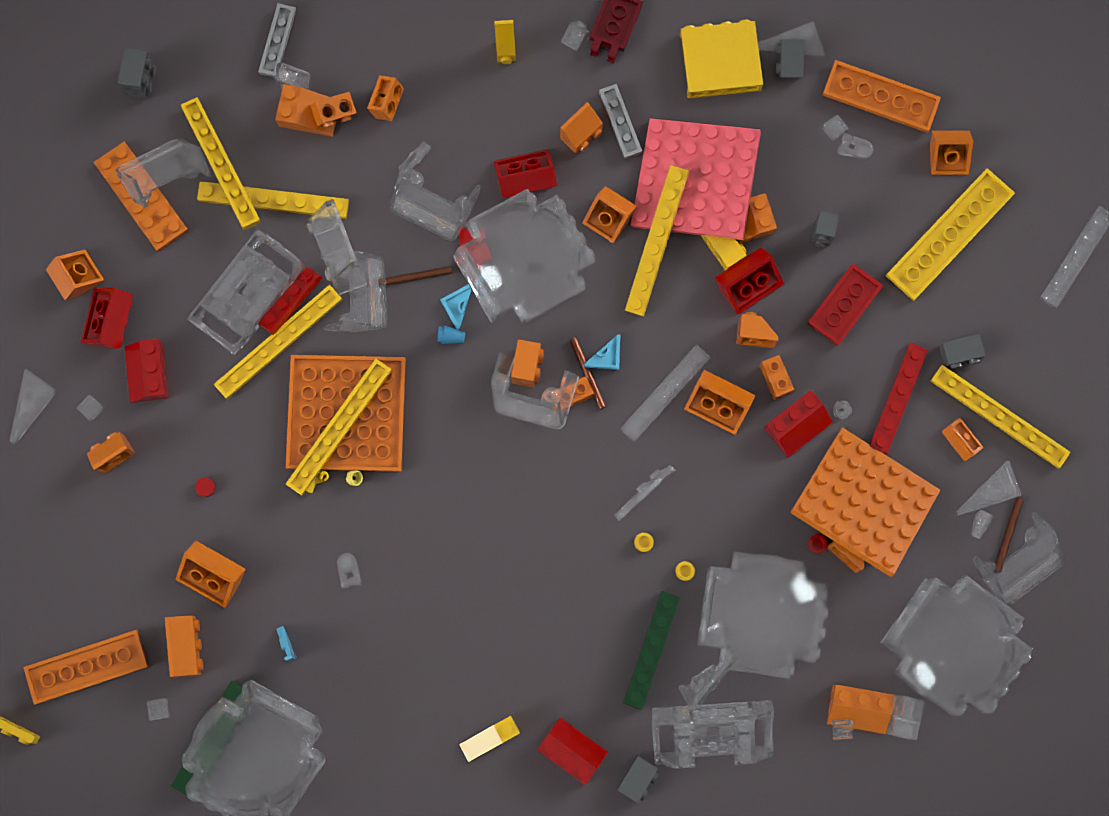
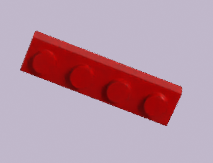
(290, 300)

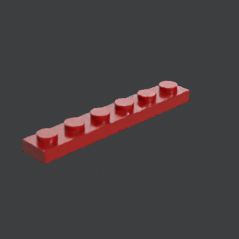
(898, 398)

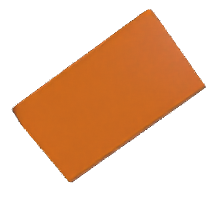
(962, 439)

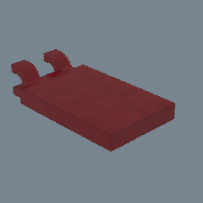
(614, 26)

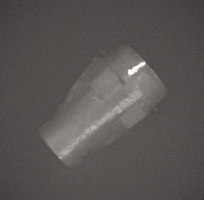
(981, 522)

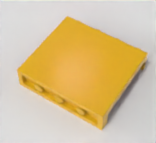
(721, 59)

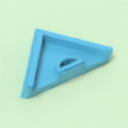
(456, 304)
(607, 357)
(286, 644)

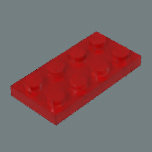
(845, 304)

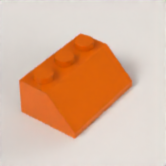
(719, 402)
(210, 574)
(183, 646)
(866, 708)

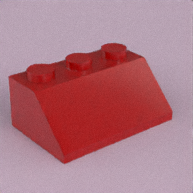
(526, 171)
(749, 280)
(107, 318)
(146, 371)
(799, 423)
(572, 751)

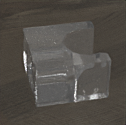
(905, 717)

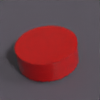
(205, 487)
(817, 544)

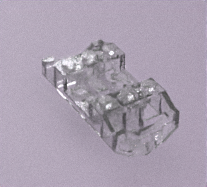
(263, 286)
(713, 732)

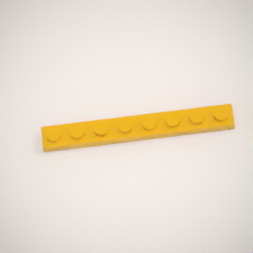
(220, 164)
(273, 199)
(657, 240)
(277, 343)
(1000, 416)
(338, 427)

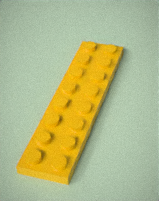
(950, 234)

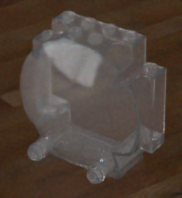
(524, 257)
(763, 614)
(958, 645)
(253, 754)

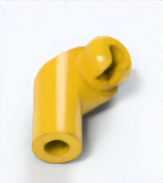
(321, 477)

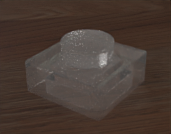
(835, 127)
(842, 729)

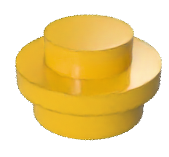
(643, 542)
(685, 571)

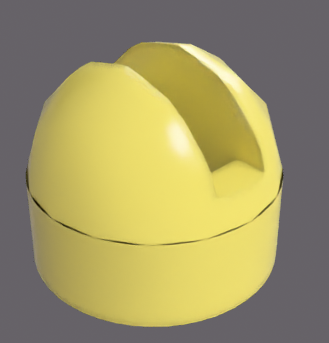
(354, 473)

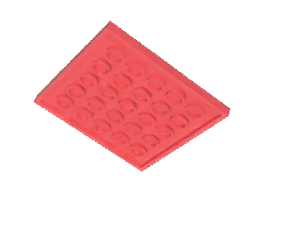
(718, 182)

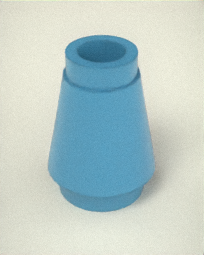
(449, 335)

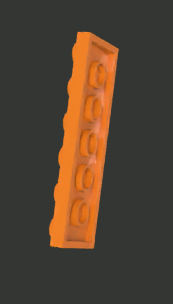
(881, 96)
(156, 220)
(85, 667)

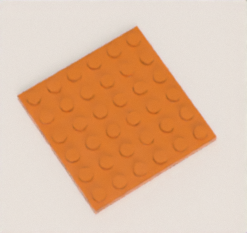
(318, 391)
(865, 502)

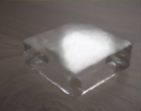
(90, 408)
(158, 709)

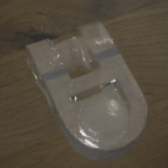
(862, 150)
(346, 564)

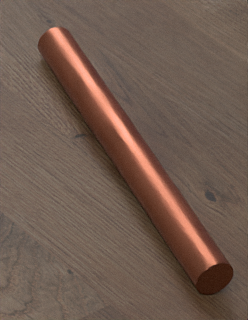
(418, 275)
(587, 372)
(1009, 533)

